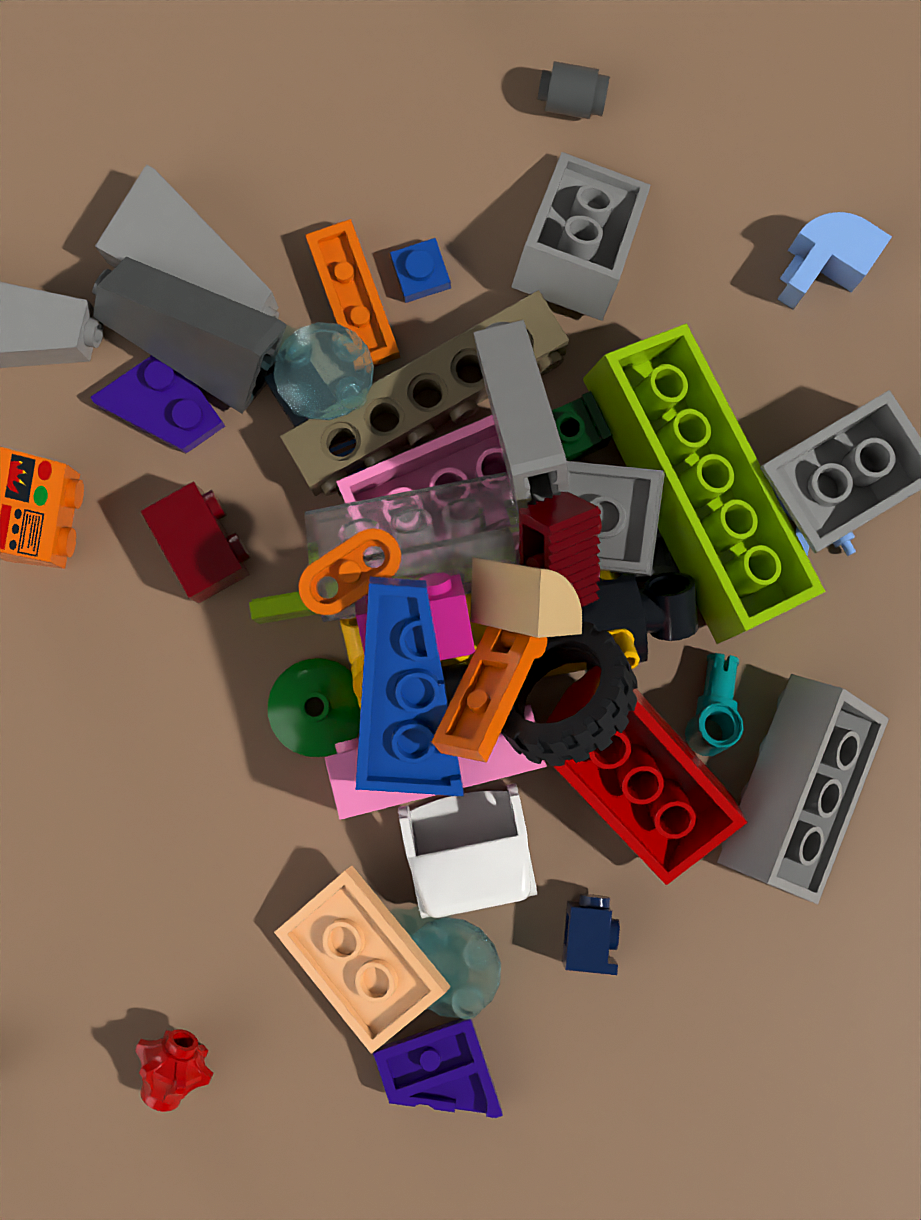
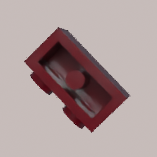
(196, 541)

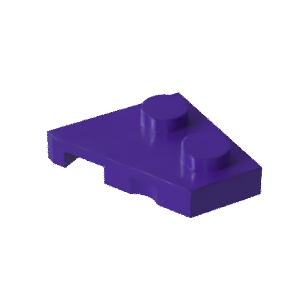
(161, 404)
(439, 1070)

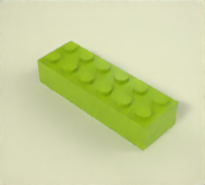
(715, 498)

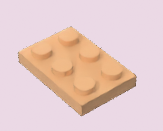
(362, 959)

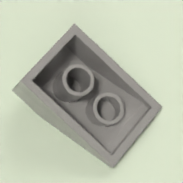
(581, 236)
(848, 471)

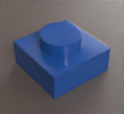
(420, 270)

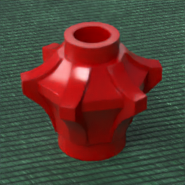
(171, 1068)

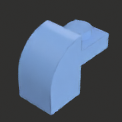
(838, 247)

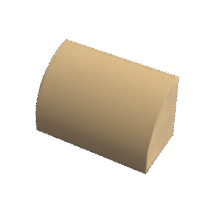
(523, 599)

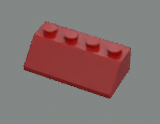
(650, 787)

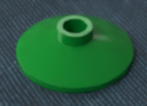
(288, 711)

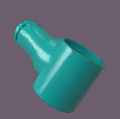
(718, 706)

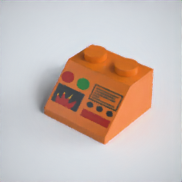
(37, 509)

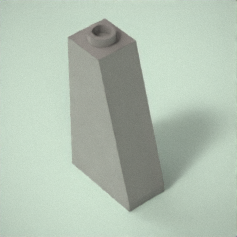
(169, 235)
(45, 328)
(521, 413)

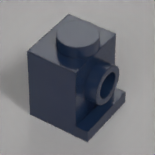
(590, 935)

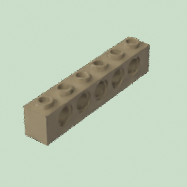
(397, 392)

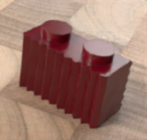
(563, 538)

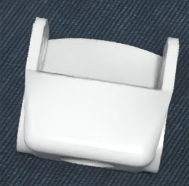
(468, 852)

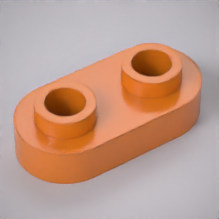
(349, 570)

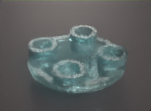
(324, 371)
(466, 962)

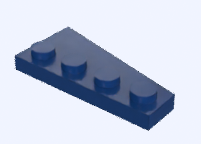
(403, 695)

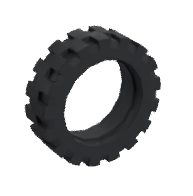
(593, 723)

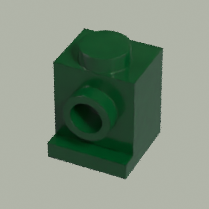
(592, 428)

